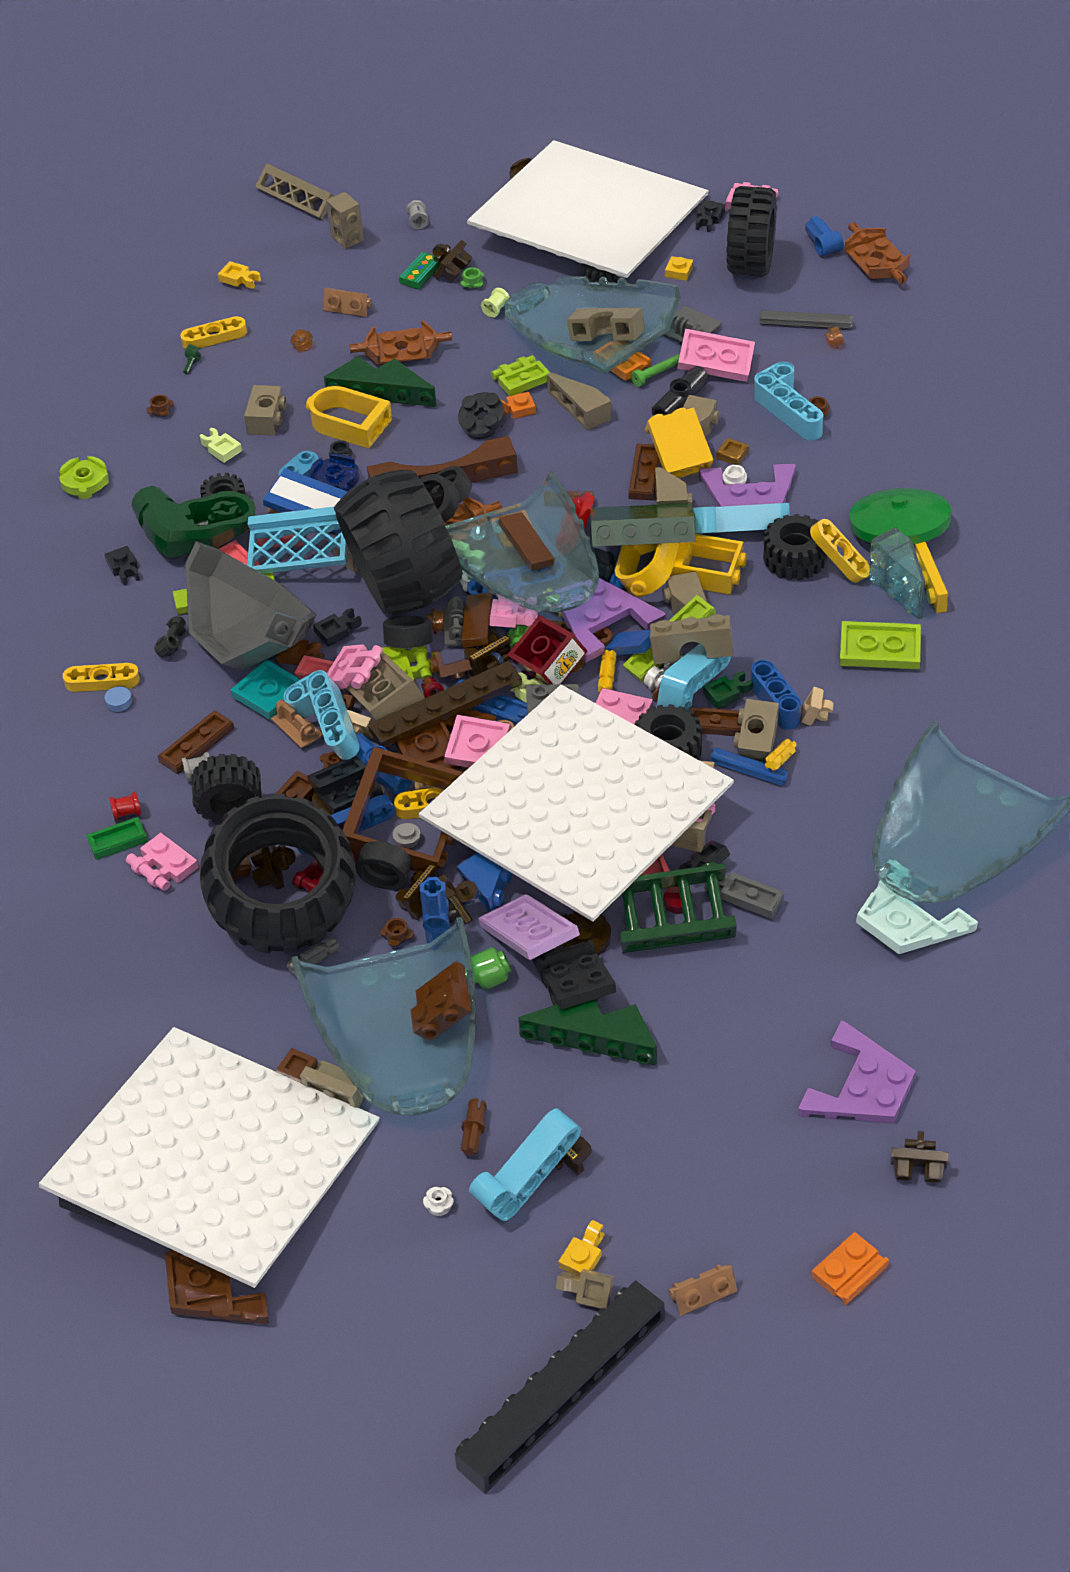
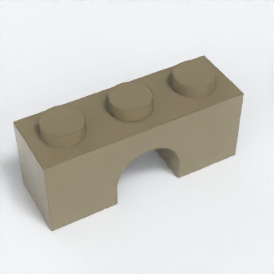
(622, 323)
(711, 632)

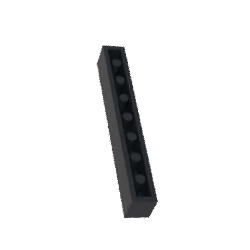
(559, 1386)

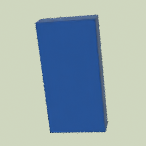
(630, 642)

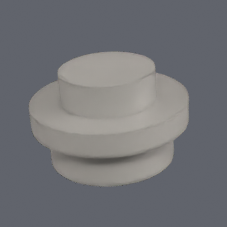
(406, 835)

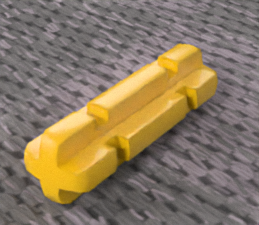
(607, 670)
(780, 754)

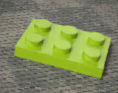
(880, 645)

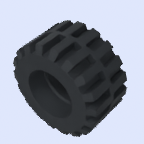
(791, 549)
(674, 727)
(224, 784)

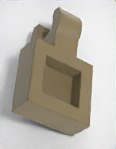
(591, 1287)

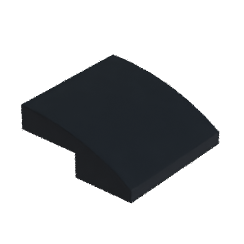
(339, 784)

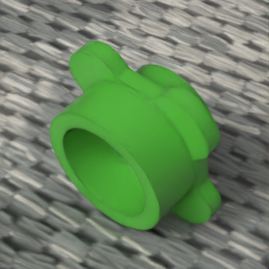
(472, 278)

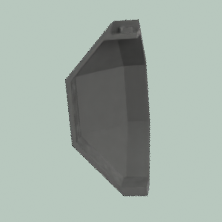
(239, 610)

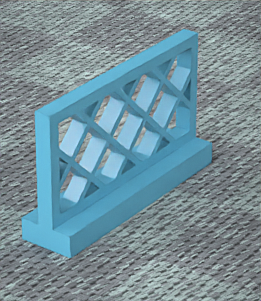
(297, 524)

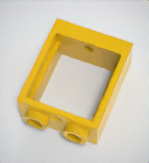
(714, 549)

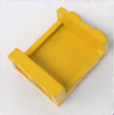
(680, 442)

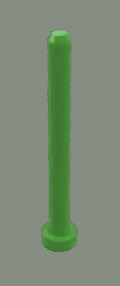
(638, 377)

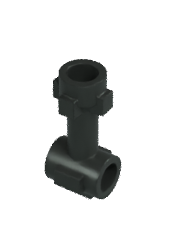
(169, 644)

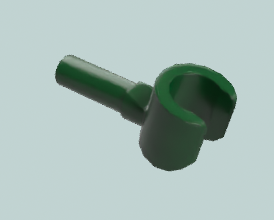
(193, 355)

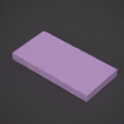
(528, 926)

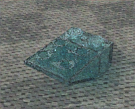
(897, 570)

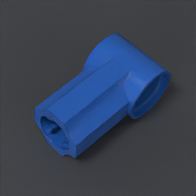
(824, 238)

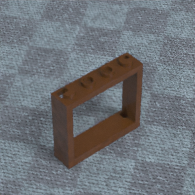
(410, 769)

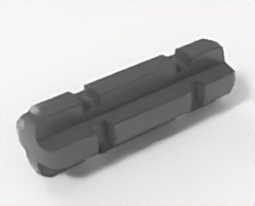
(316, 953)

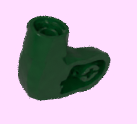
(206, 520)

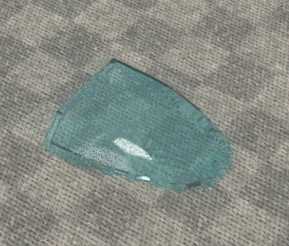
(543, 310)
(497, 566)
(956, 823)
(369, 1029)

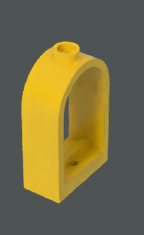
(364, 435)
(653, 575)

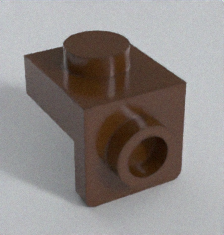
(454, 669)

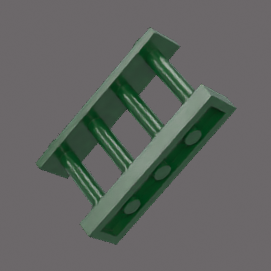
(691, 929)

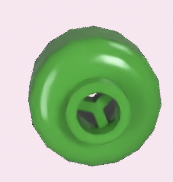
(490, 968)

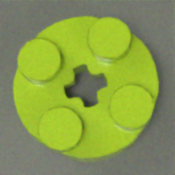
(93, 479)

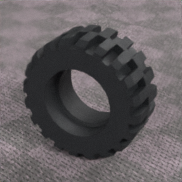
(751, 231)

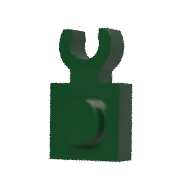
(725, 691)

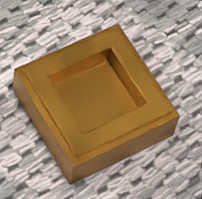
(732, 451)

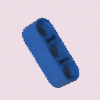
(772, 687)

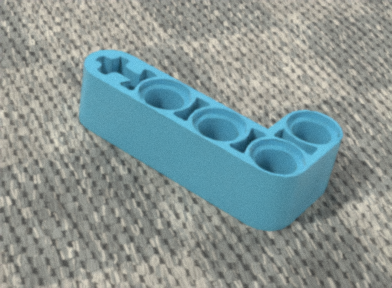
(776, 393)
(738, 517)
(688, 677)
(322, 696)
(527, 1166)

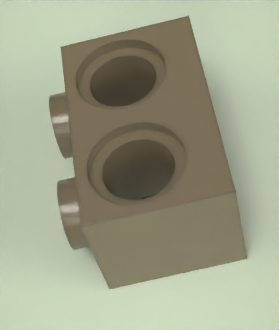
(345, 220)

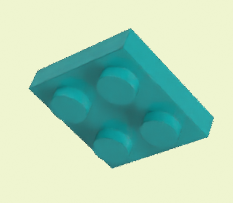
(264, 688)

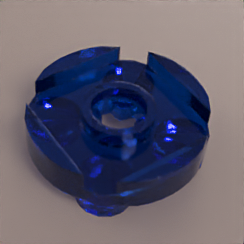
(343, 464)

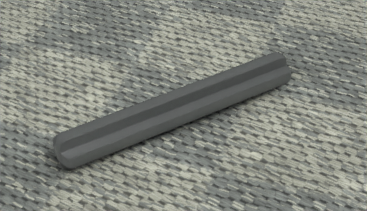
(806, 319)

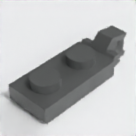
(750, 894)

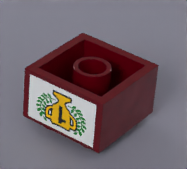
(547, 652)

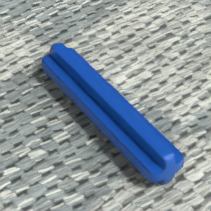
(748, 766)

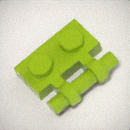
(520, 375)
(404, 657)

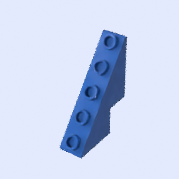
(488, 877)

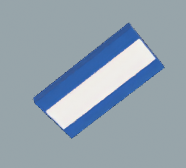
(299, 492)

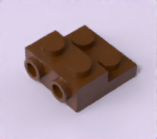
(441, 1002)

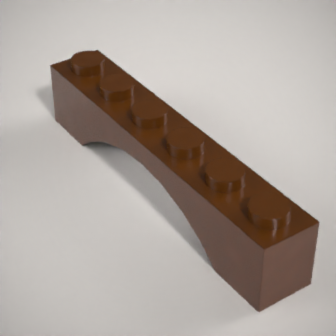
(488, 461)

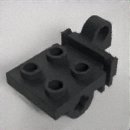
(574, 974)

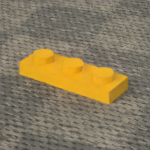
(935, 588)

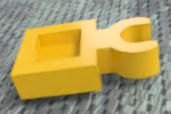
(236, 274)

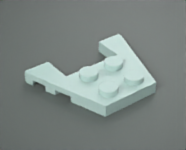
(907, 926)

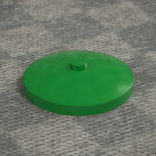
(913, 511)

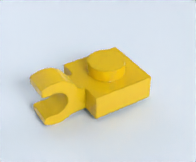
(583, 1253)

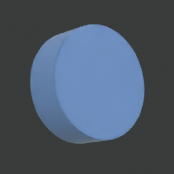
(118, 699)

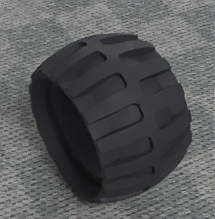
(398, 541)
(266, 824)

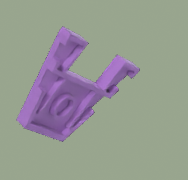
(752, 493)
(603, 609)
(873, 1088)

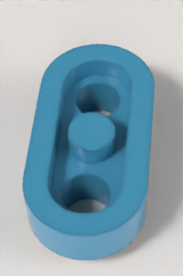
(301, 463)

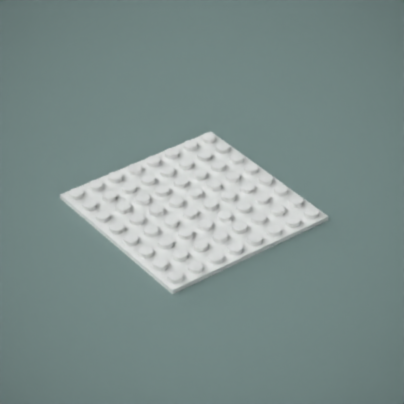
(588, 208)
(576, 801)
(211, 1155)

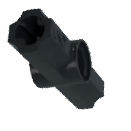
(679, 391)

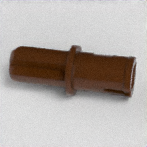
(473, 1127)

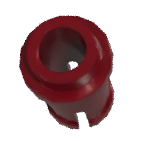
(431, 684)

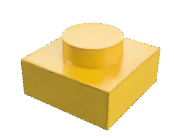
(679, 268)

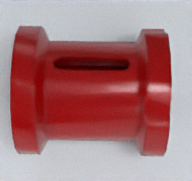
(125, 806)

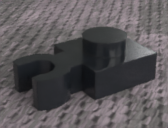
(709, 213)
(122, 563)
(336, 628)
(711, 852)

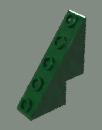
(389, 382)
(585, 1028)

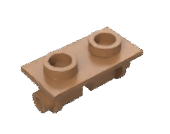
(346, 302)
(295, 726)
(702, 1291)

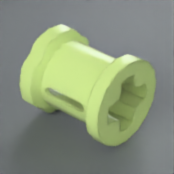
(492, 305)

